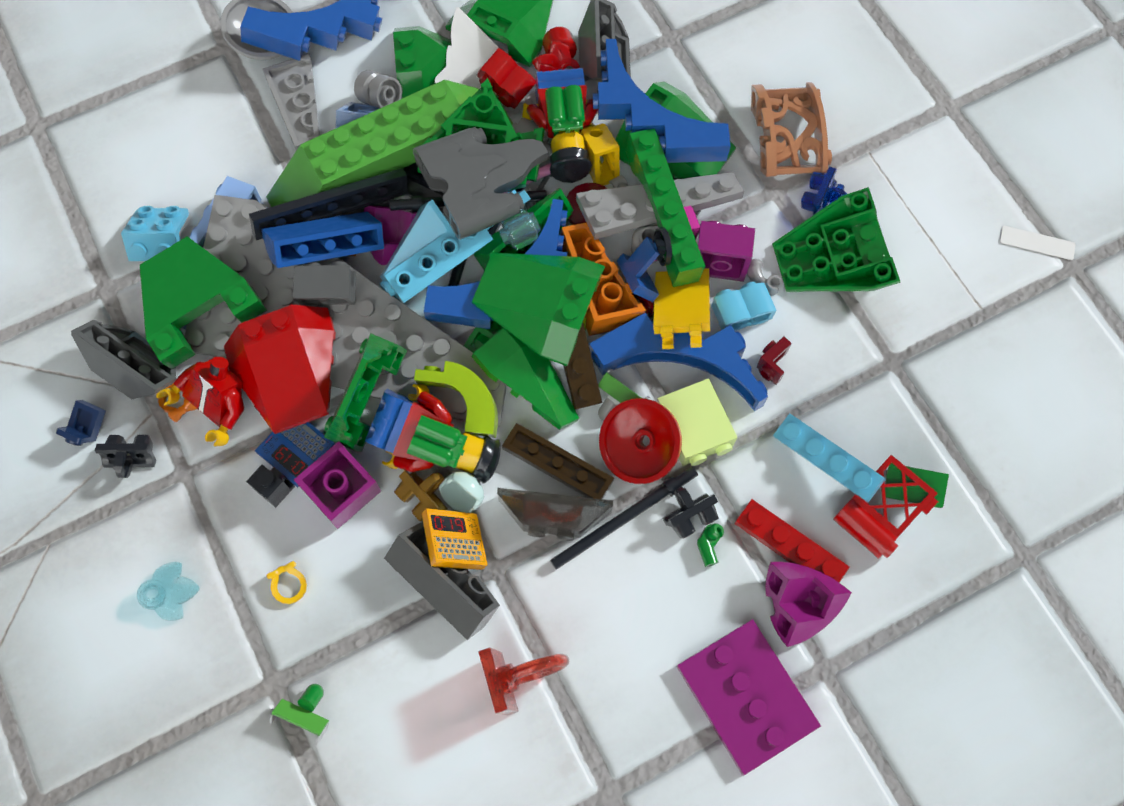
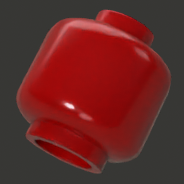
(561, 35)

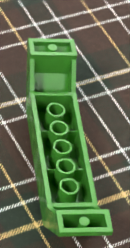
(369, 144)

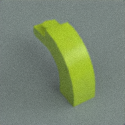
(481, 407)

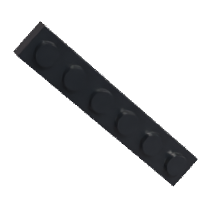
(332, 202)

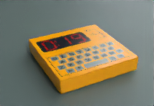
(454, 539)

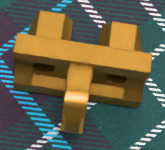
(413, 485)

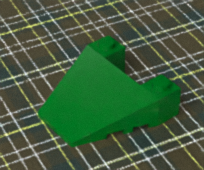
(183, 286)
(375, 356)

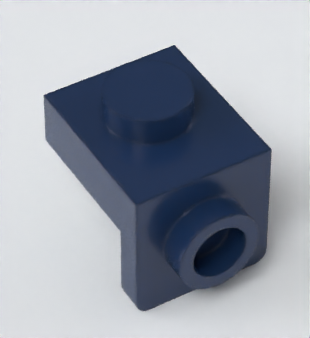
(83, 423)

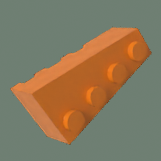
(613, 300)

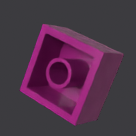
(726, 249)
(338, 485)

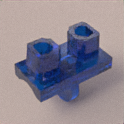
(826, 189)

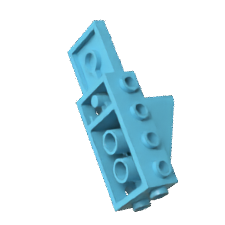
(434, 244)

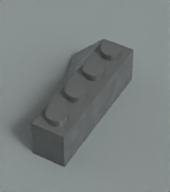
(451, 591)

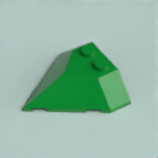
(418, 57)
(482, 112)

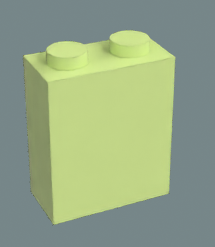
(701, 421)

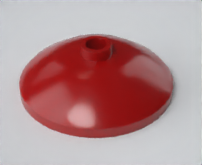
(623, 444)

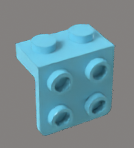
(152, 231)

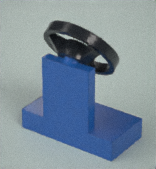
(635, 266)

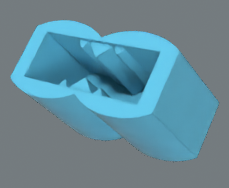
(744, 306)

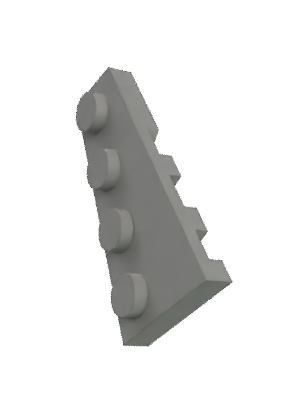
(295, 96)

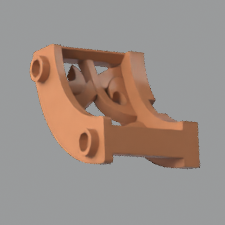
(806, 103)

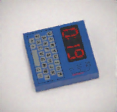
(294, 449)

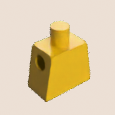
(601, 143)

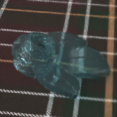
(171, 591)

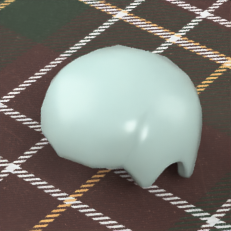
(462, 491)

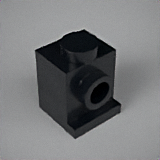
(270, 484)

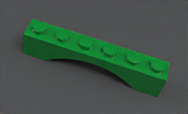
(653, 172)

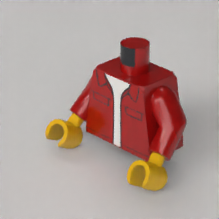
(213, 392)

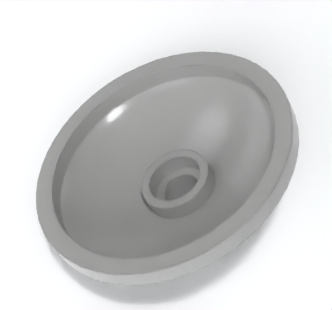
(232, 19)

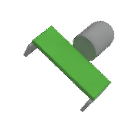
(617, 391)

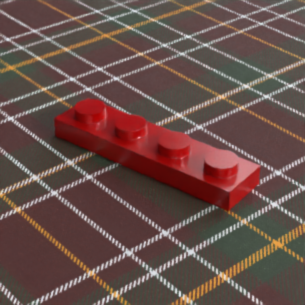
(788, 541)

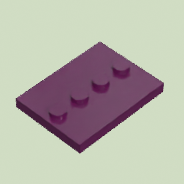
(748, 697)

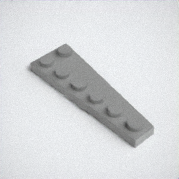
(629, 207)

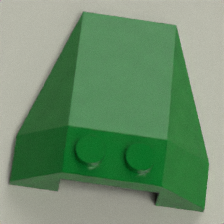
(539, 299)

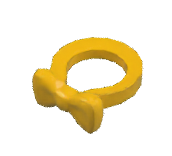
(274, 575)

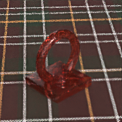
(505, 679)

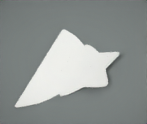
(468, 52)

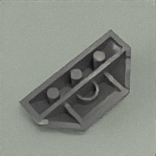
(598, 25)
(122, 359)

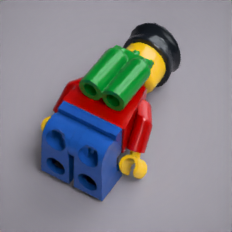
(563, 113)
(424, 436)

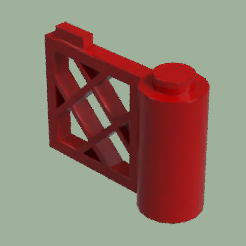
(871, 527)

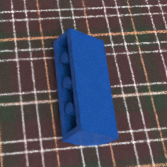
(323, 239)

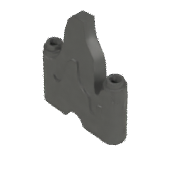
(477, 176)

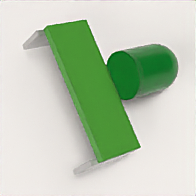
(302, 714)

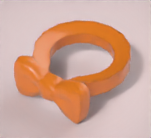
(175, 413)

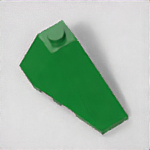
(527, 375)

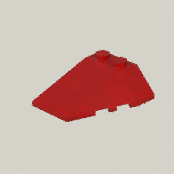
(285, 364)

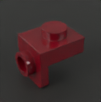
(772, 354)

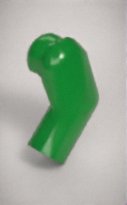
(707, 542)

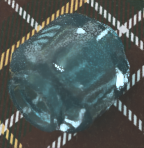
(520, 230)

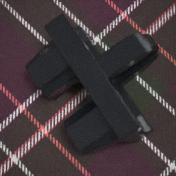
(115, 453)
(702, 506)

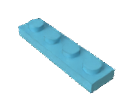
(829, 458)

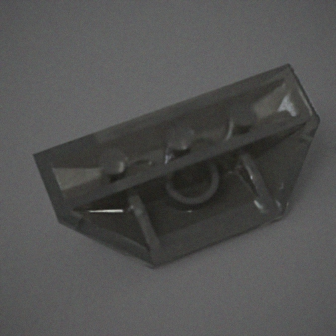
(554, 513)

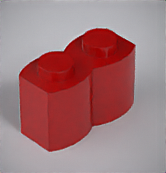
(506, 78)

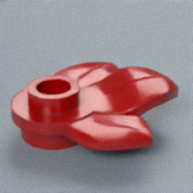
(557, 59)

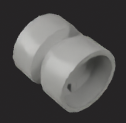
(377, 89)

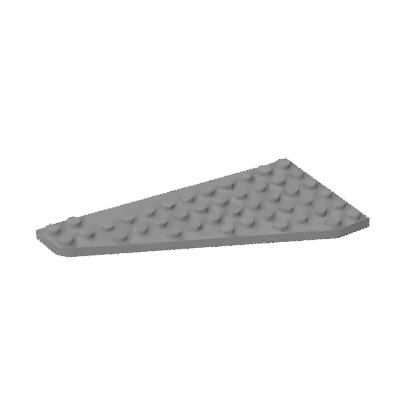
(374, 312)

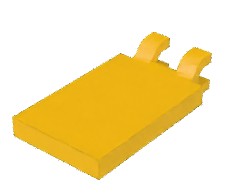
(681, 309)

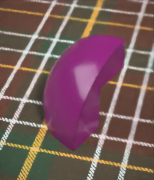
(393, 226)
(802, 600)

